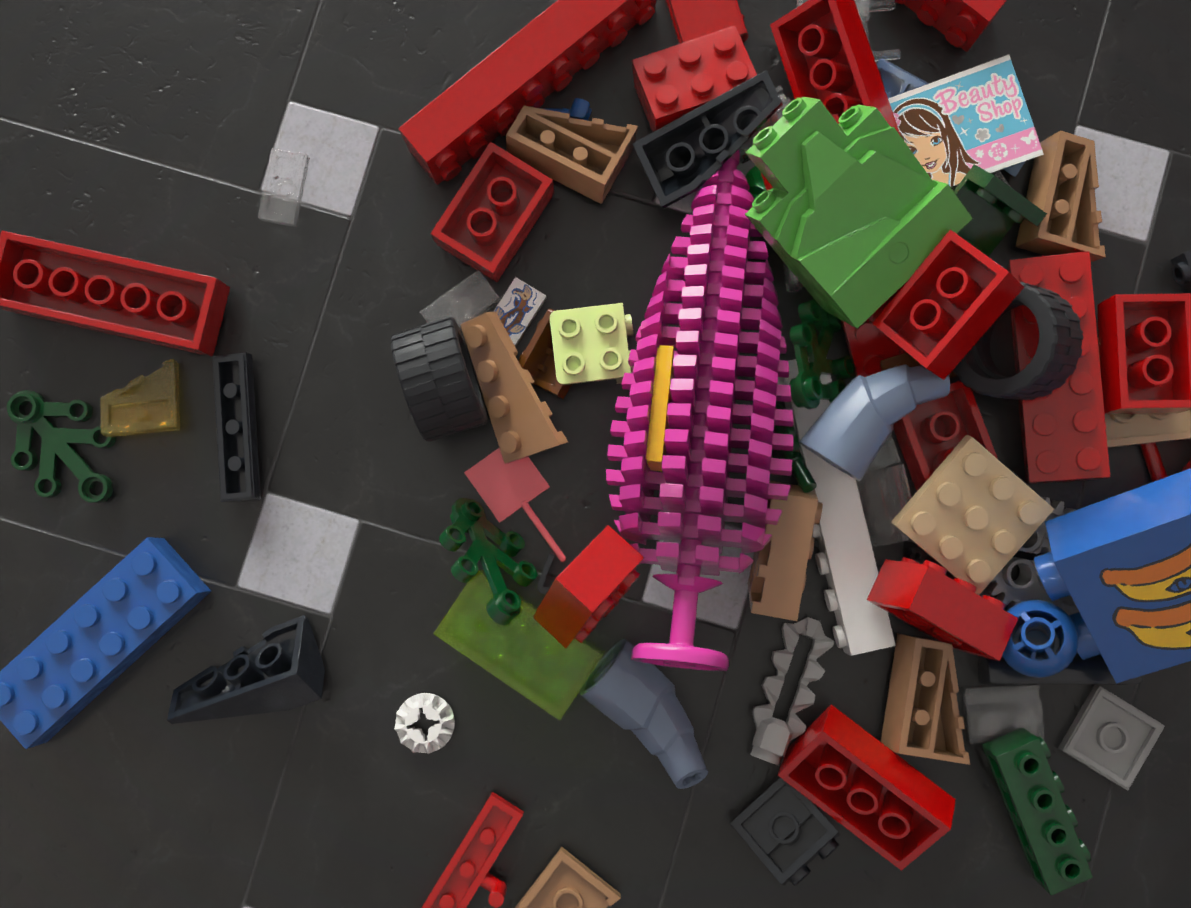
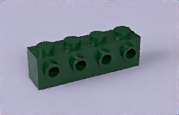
(1038, 810)

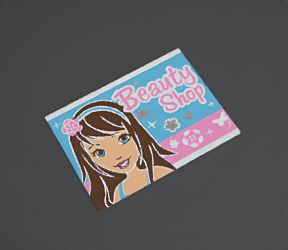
(967, 122)

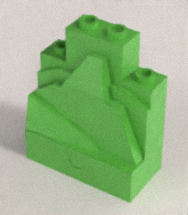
(848, 205)

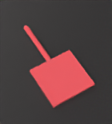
(509, 488)

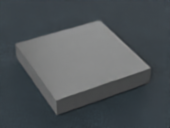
(1111, 737)

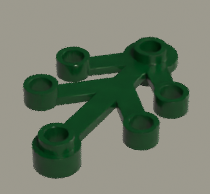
(807, 387)
(56, 442)
(470, 518)

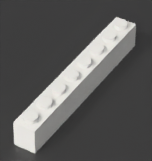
(843, 544)

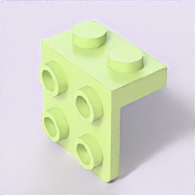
(591, 343)

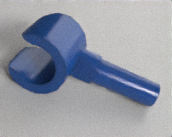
(578, 110)

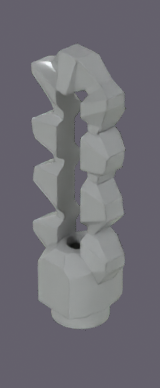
(773, 734)

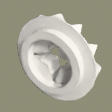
(434, 708)

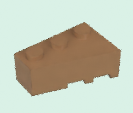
(571, 150)
(1064, 188)
(780, 567)
(923, 702)

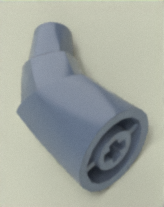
(864, 415)
(645, 702)

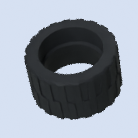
(1054, 359)
(438, 379)

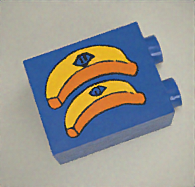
(1127, 576)

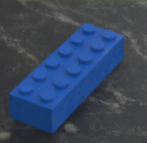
(96, 640)

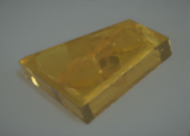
(144, 404)

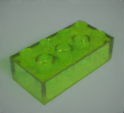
(518, 652)

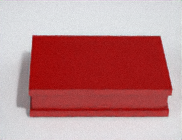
(703, 17)

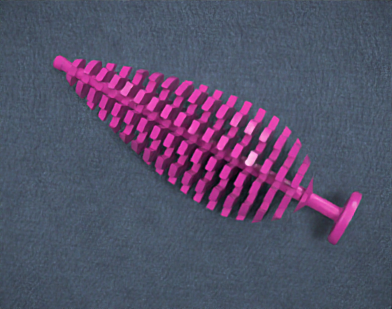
(704, 412)

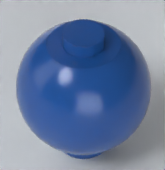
(1041, 640)

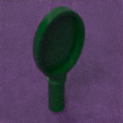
(799, 468)

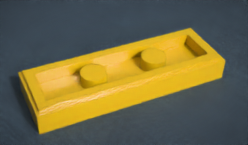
(659, 407)

